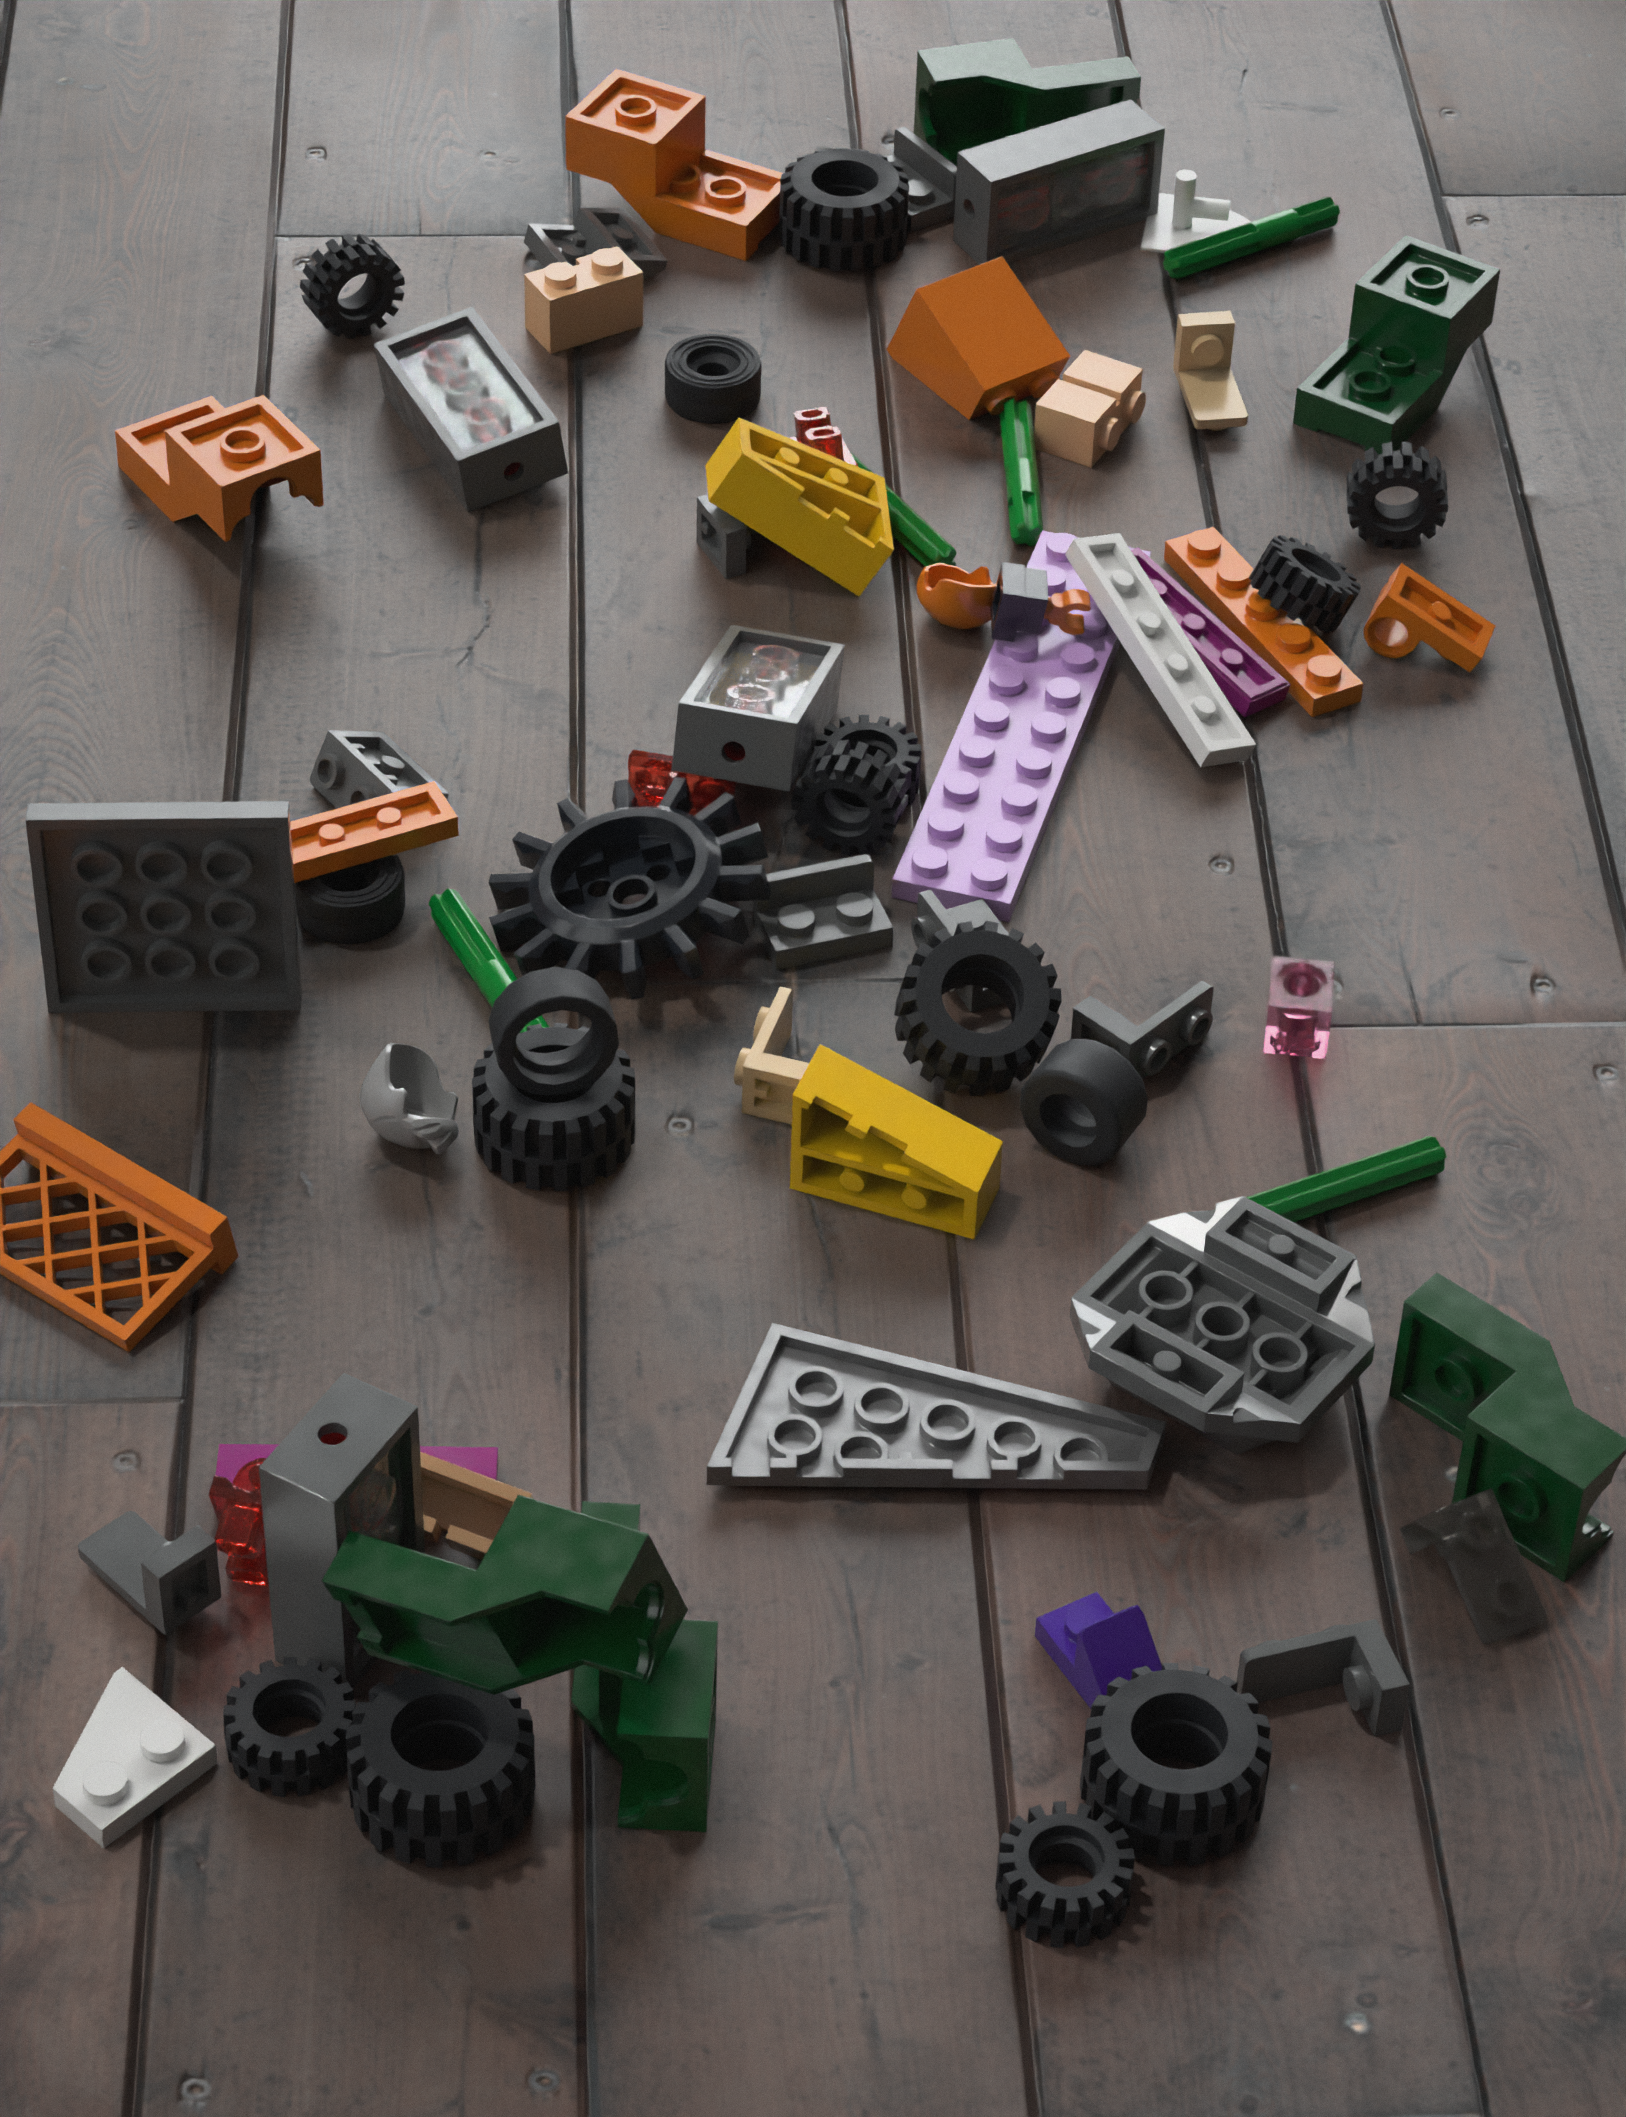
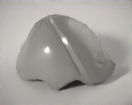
(407, 1100)

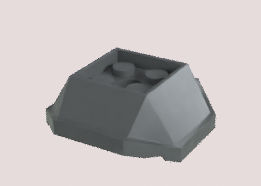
(1228, 1323)

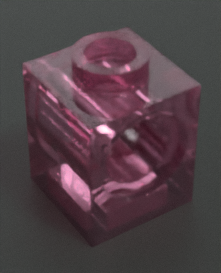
(1299, 1007)

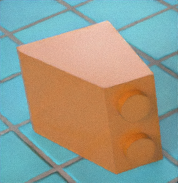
(978, 340)

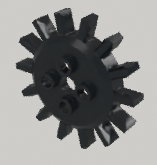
(578, 885)

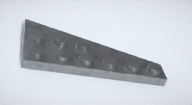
(881, 1419)

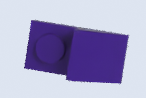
(1095, 1644)

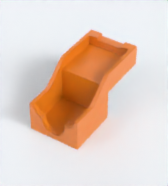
(654, 153)
(216, 458)

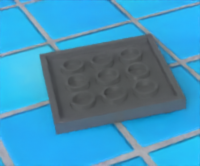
(165, 906)

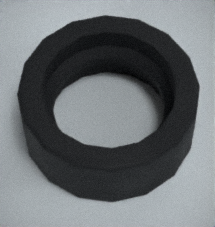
(561, 1070)

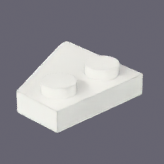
(129, 1760)

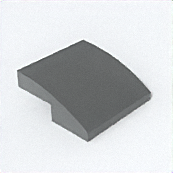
(592, 231)

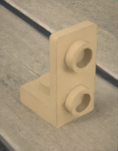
(1204, 370)
(761, 1071)

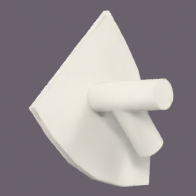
(1186, 217)

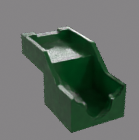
(991, 92)
(1403, 345)
(1517, 1422)
(542, 1602)
(659, 1729)

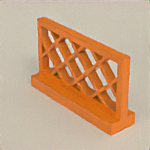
(126, 1195)

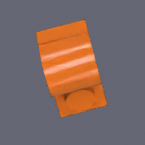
(1418, 610)

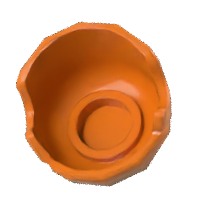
(955, 595)

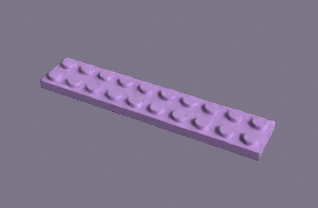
(1010, 755)

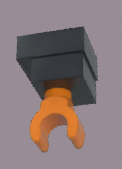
(1023, 603)

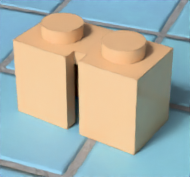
(583, 301)
(1088, 408)
(463, 1505)

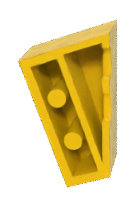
(804, 502)
(889, 1149)

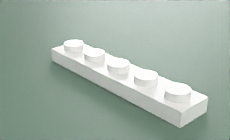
(1160, 650)

